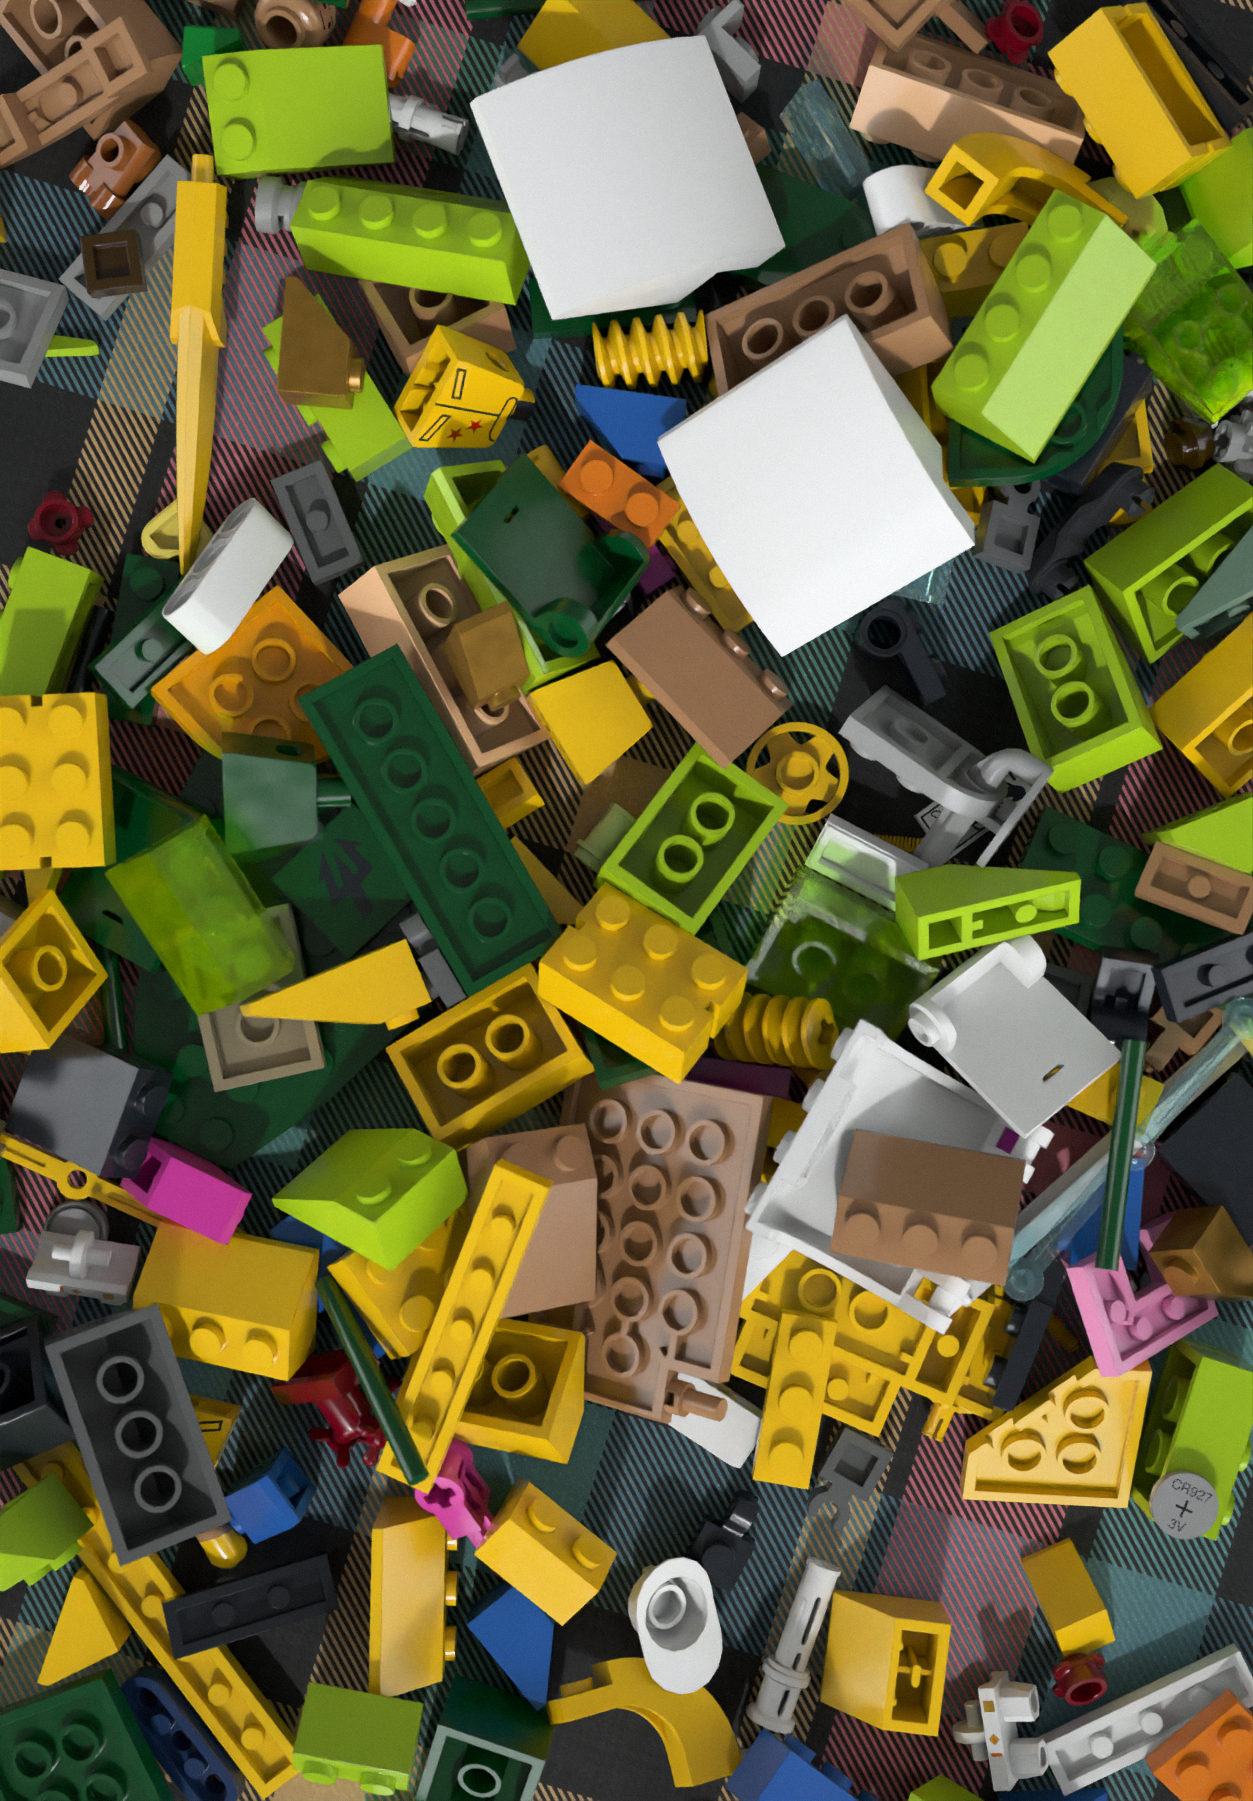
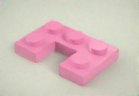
(1131, 1326)

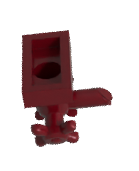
(332, 1385)

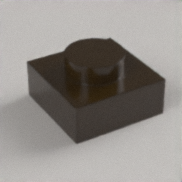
(113, 263)

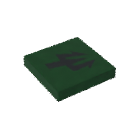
(345, 883)

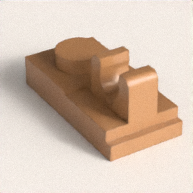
(1197, 888)

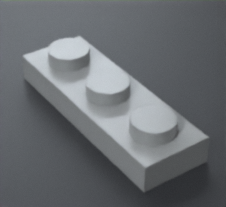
(152, 214)

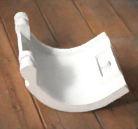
(883, 1092)

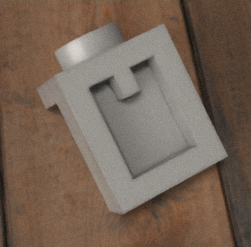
(734, 57)

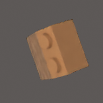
(562, 1251)

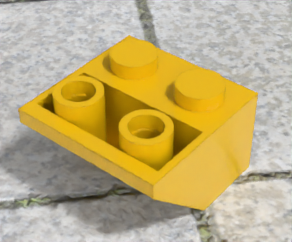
(886, 1660)

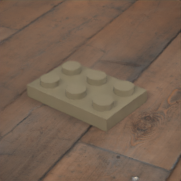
(257, 1048)

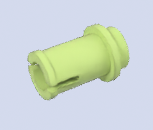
(604, 837)

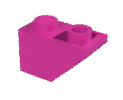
(189, 1191)

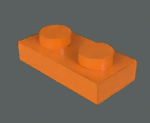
(618, 495)

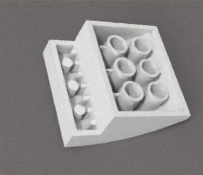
(627, 176)
(816, 487)

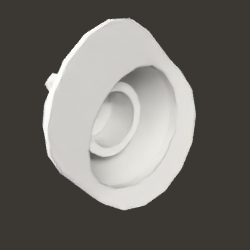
(677, 1624)

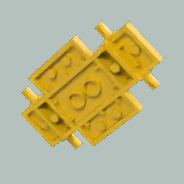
(877, 1346)

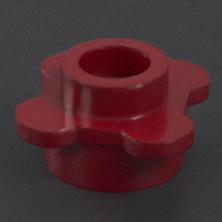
(1015, 29)
(49, 512)
(1080, 1678)

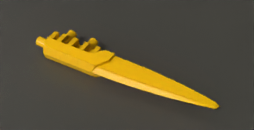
(198, 331)

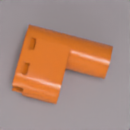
(370, 29)

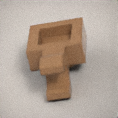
(1186, 1035)

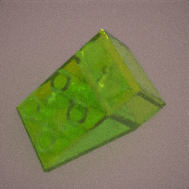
(1195, 322)

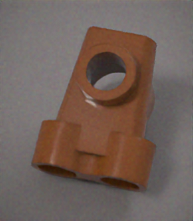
(117, 164)

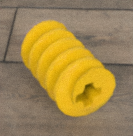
(651, 351)
(780, 1032)

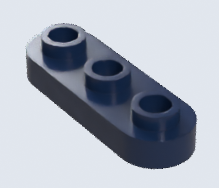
(187, 1761)

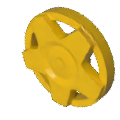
(799, 771)

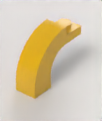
(1009, 178)
(690, 1724)

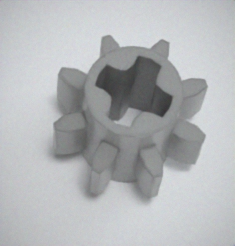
(1235, 445)

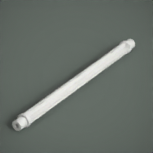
(1052, 1203)

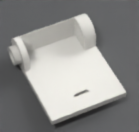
(1011, 1030)

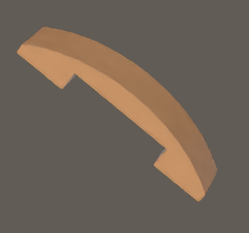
(73, 91)

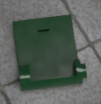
(549, 559)
(140, 819)

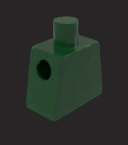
(273, 791)

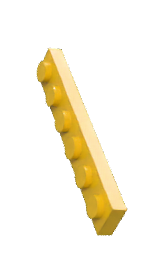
(469, 1314)

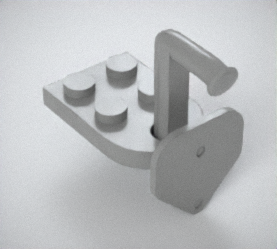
(945, 769)

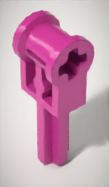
(459, 1496)

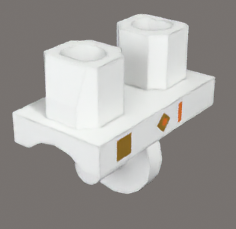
(84, 1267)
(994, 1732)

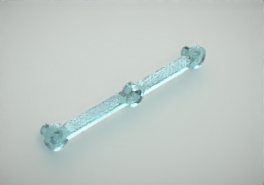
(1026, 1274)

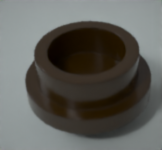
(1189, 443)

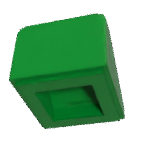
(204, 41)

